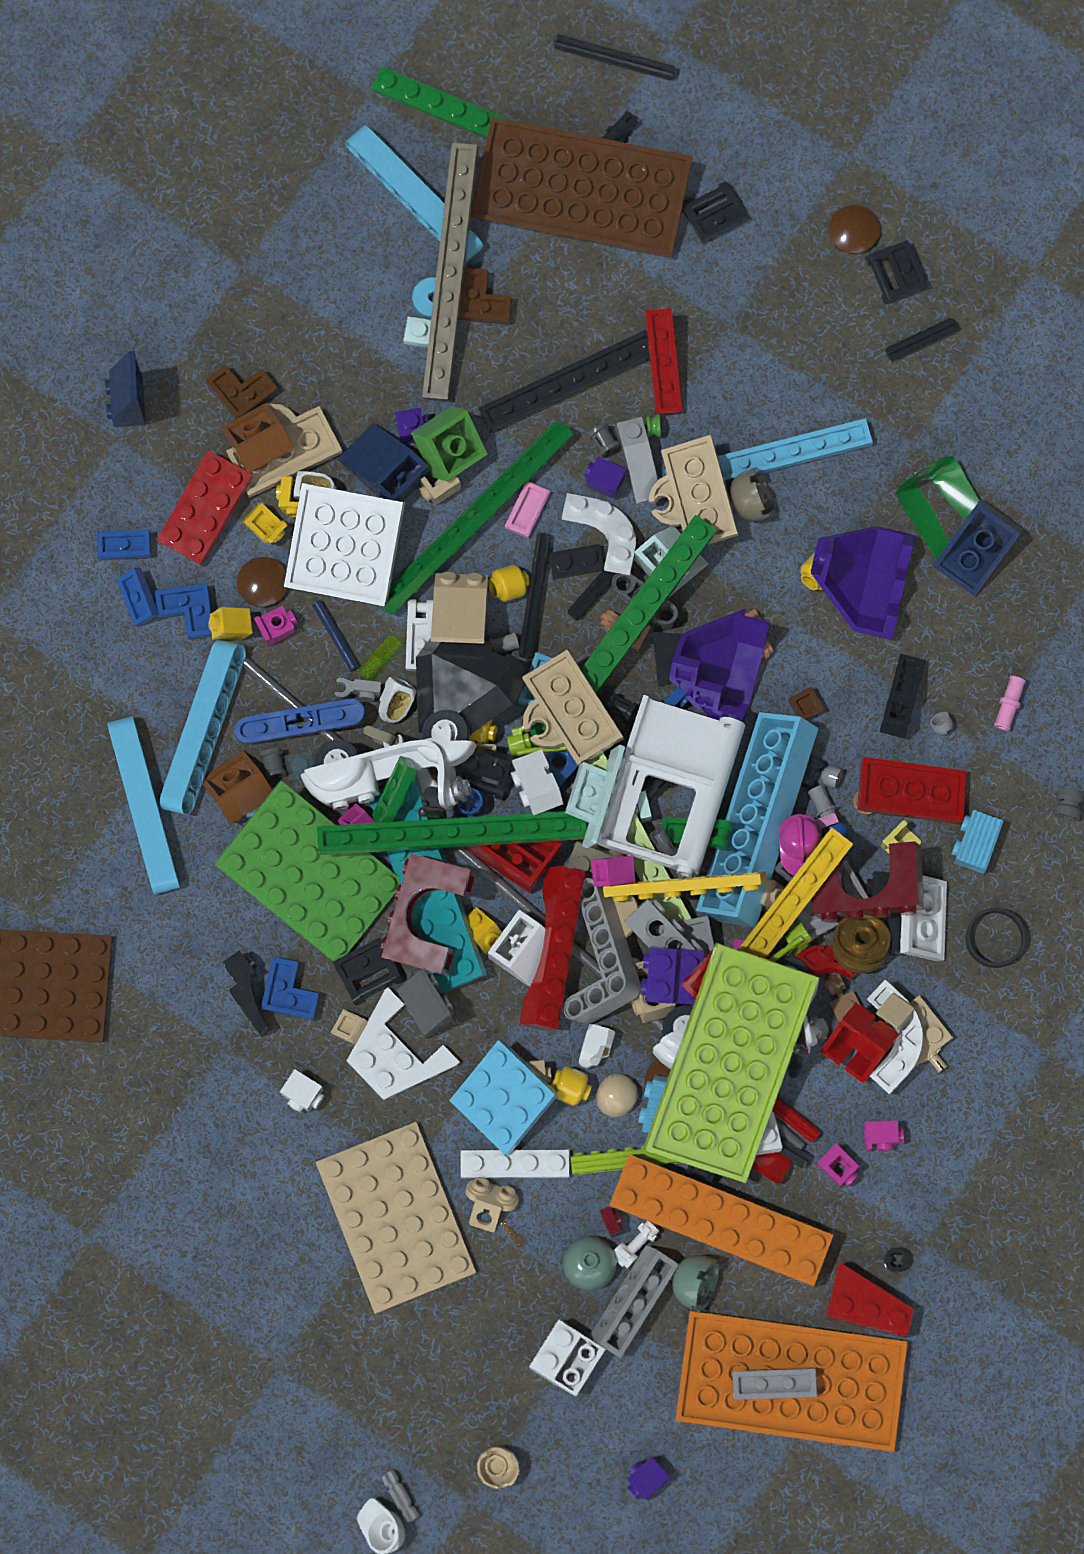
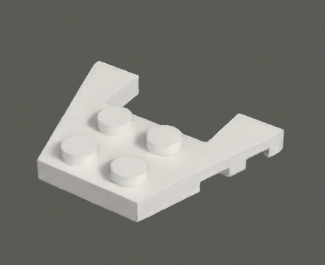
(386, 1061)

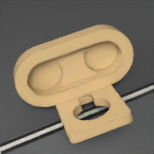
(492, 1198)

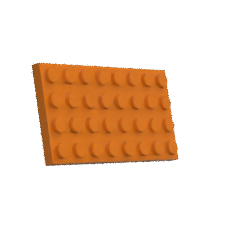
(855, 1381)

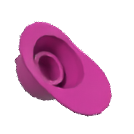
(797, 840)

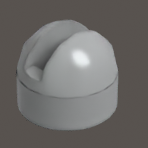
(941, 723)
(831, 776)

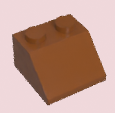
(257, 438)
(237, 787)

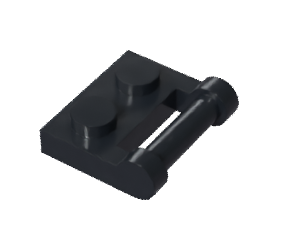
(718, 218)
(904, 269)
(489, 765)
(363, 963)

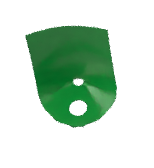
(953, 486)

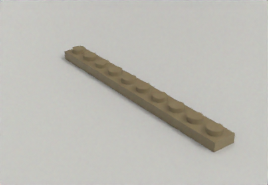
(450, 271)

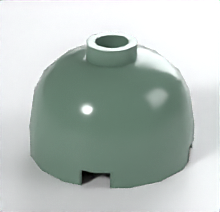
(589, 1263)
(694, 1280)

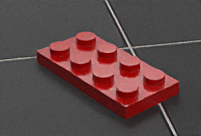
(205, 508)
(911, 790)

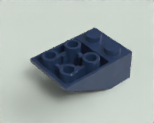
(384, 464)

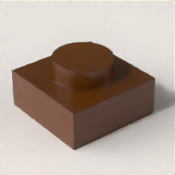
(806, 704)

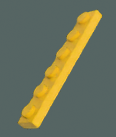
(696, 885)
(796, 894)

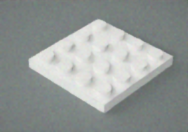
(344, 544)

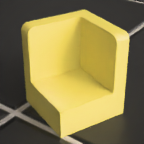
(899, 834)

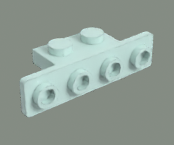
(592, 794)

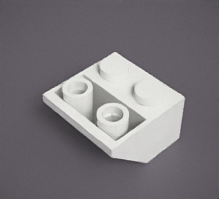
(519, 947)
(566, 1358)

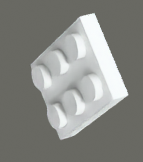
(925, 931)

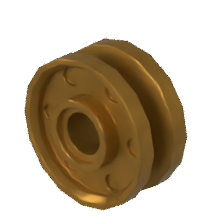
(857, 956)

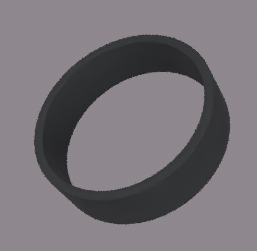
(1000, 911)

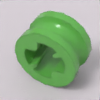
(653, 425)

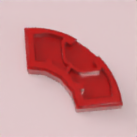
(821, 960)

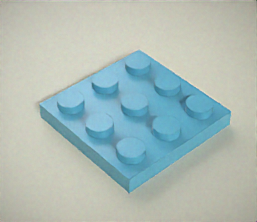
(504, 1097)

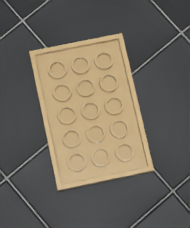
(395, 1218)

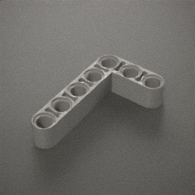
(616, 965)

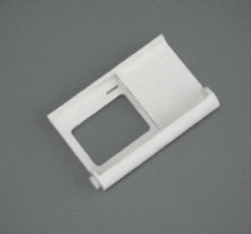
(683, 751)

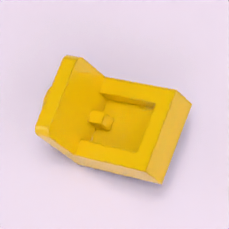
(285, 495)
(265, 524)
(483, 930)

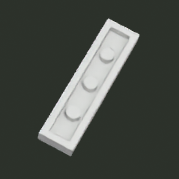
(516, 1165)

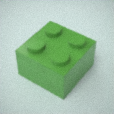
(449, 443)

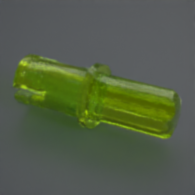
(379, 658)

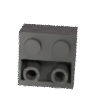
(425, 1004)

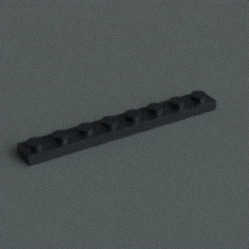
(565, 382)

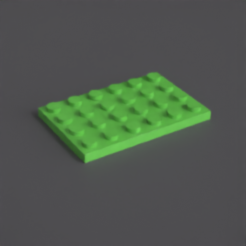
(318, 896)

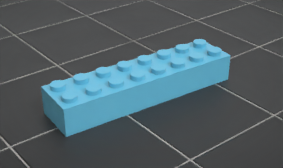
(757, 810)

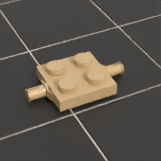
(934, 1034)

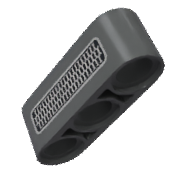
(627, 596)

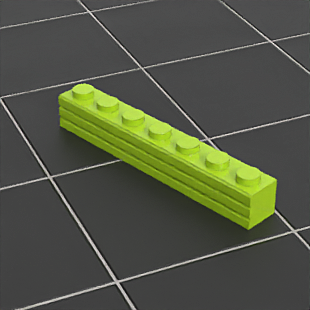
(613, 1160)

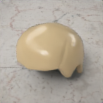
(617, 1095)
(498, 1467)

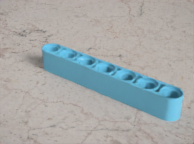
(403, 183)
(202, 727)
(143, 805)

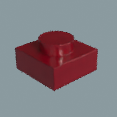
(611, 1220)

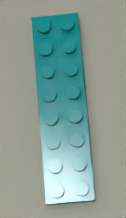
(438, 914)

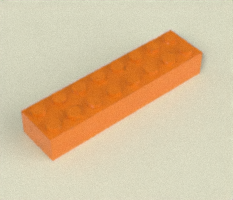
(721, 1220)

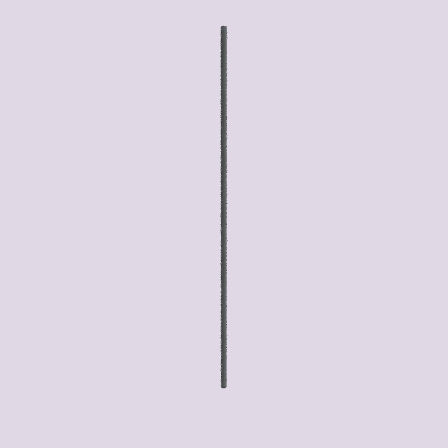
(480, 867)

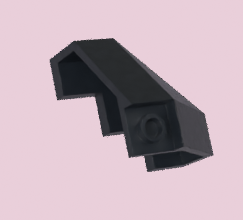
(466, 681)

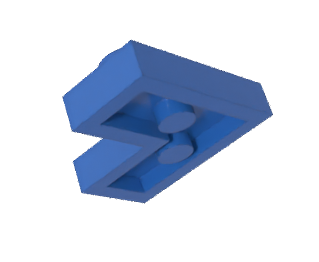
(189, 601)
(282, 996)

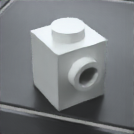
(302, 1092)

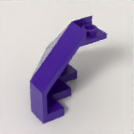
(864, 576)
(721, 664)

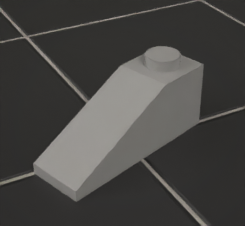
(637, 457)

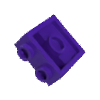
(667, 971)

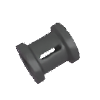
(603, 440)
(273, 763)

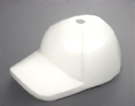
(374, 1523)

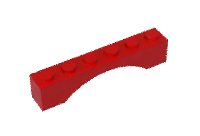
(545, 996)

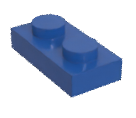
(123, 544)
(137, 597)

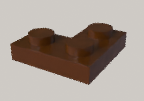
(477, 304)
(239, 397)

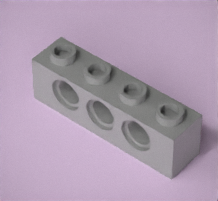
(646, 913)
(633, 1301)

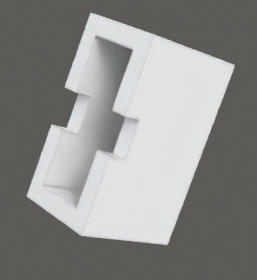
(537, 783)

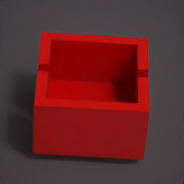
(863, 1034)

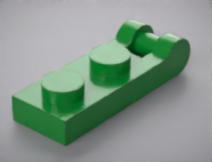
(395, 790)
(676, 826)

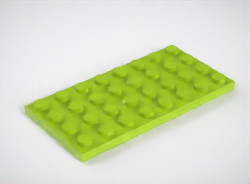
(730, 1063)

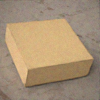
(349, 1027)

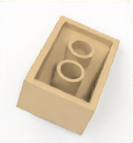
(459, 608)

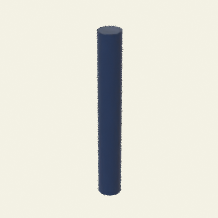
(335, 635)

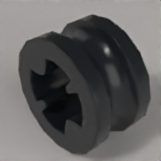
(887, 1259)

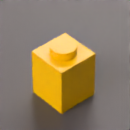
(230, 624)

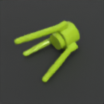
(520, 743)
(798, 940)

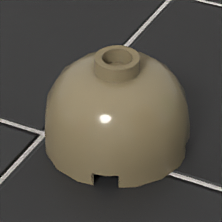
(750, 496)

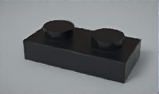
(576, 561)

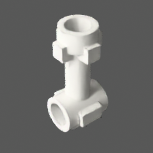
(625, 1254)

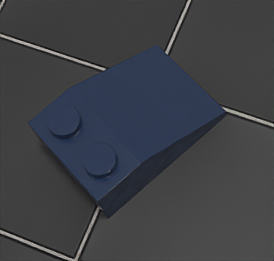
(126, 392)
(977, 547)

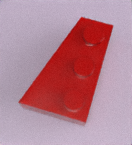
(519, 862)
(866, 1305)

